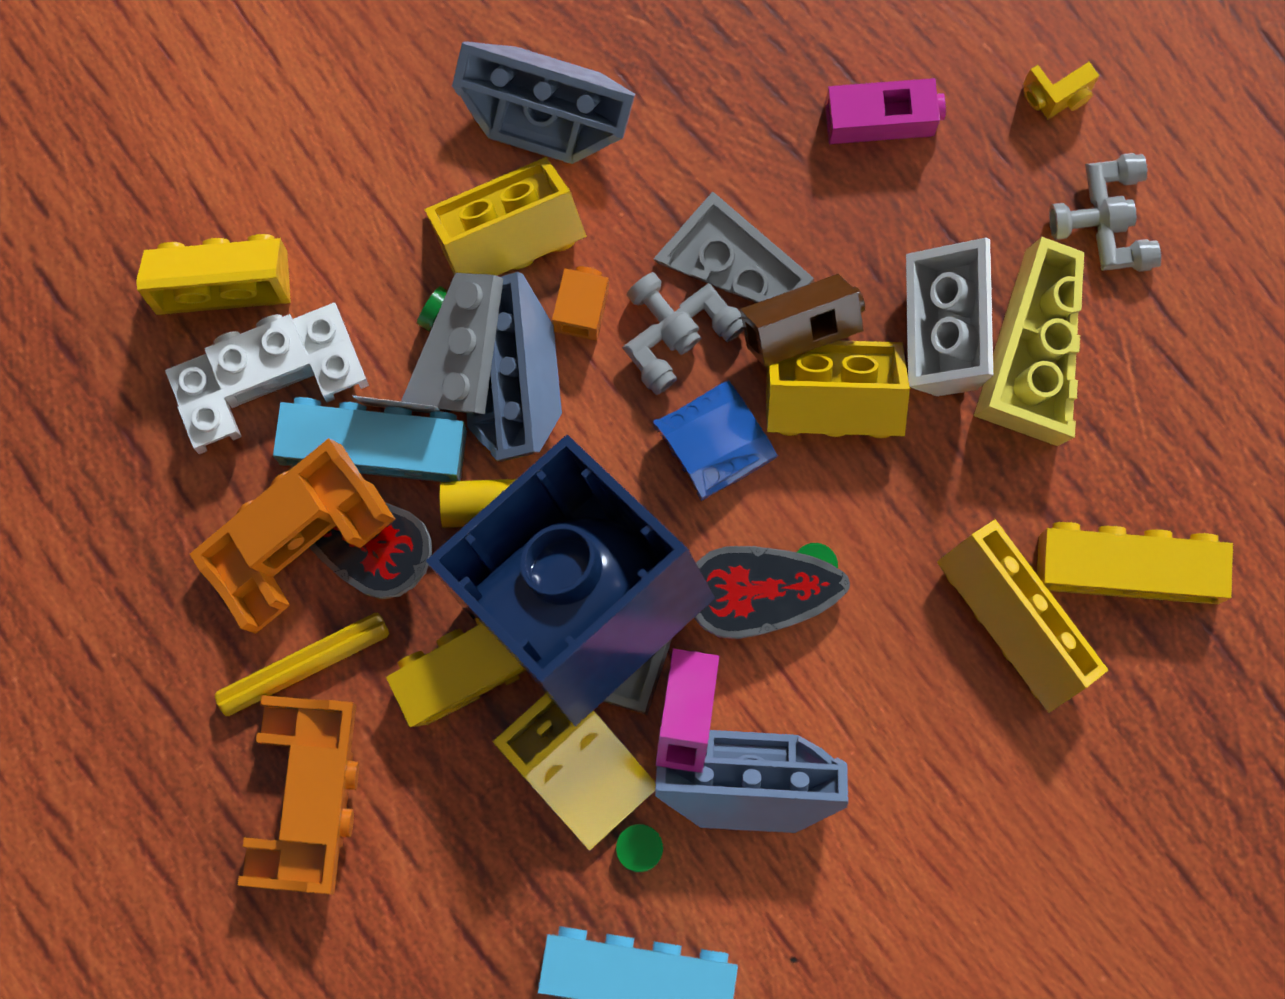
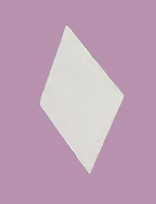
(389, 403)

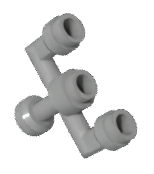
(1110, 215)
(675, 328)

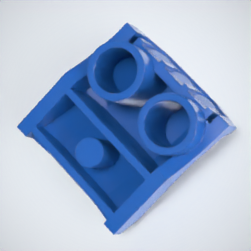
(716, 440)

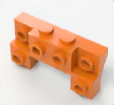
(282, 524)
(314, 796)

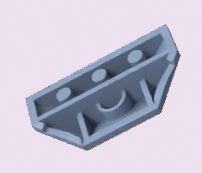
(541, 101)
(523, 377)
(757, 783)

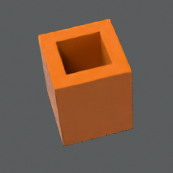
(581, 303)

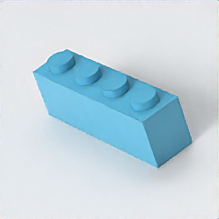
(375, 441)
(619, 971)

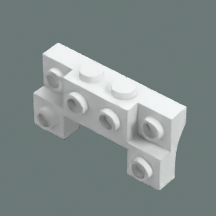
(259, 363)

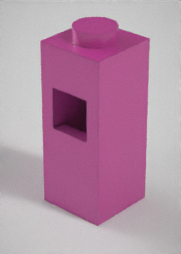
(883, 110)
(687, 711)

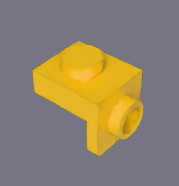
(1068, 92)

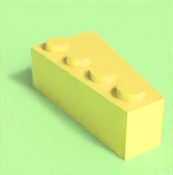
(1038, 347)

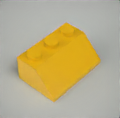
(507, 221)
(215, 275)
(840, 391)

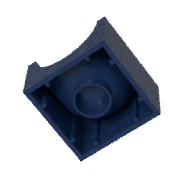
(573, 578)

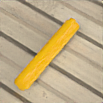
(301, 664)

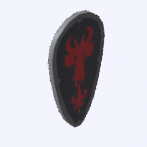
(385, 564)
(765, 590)

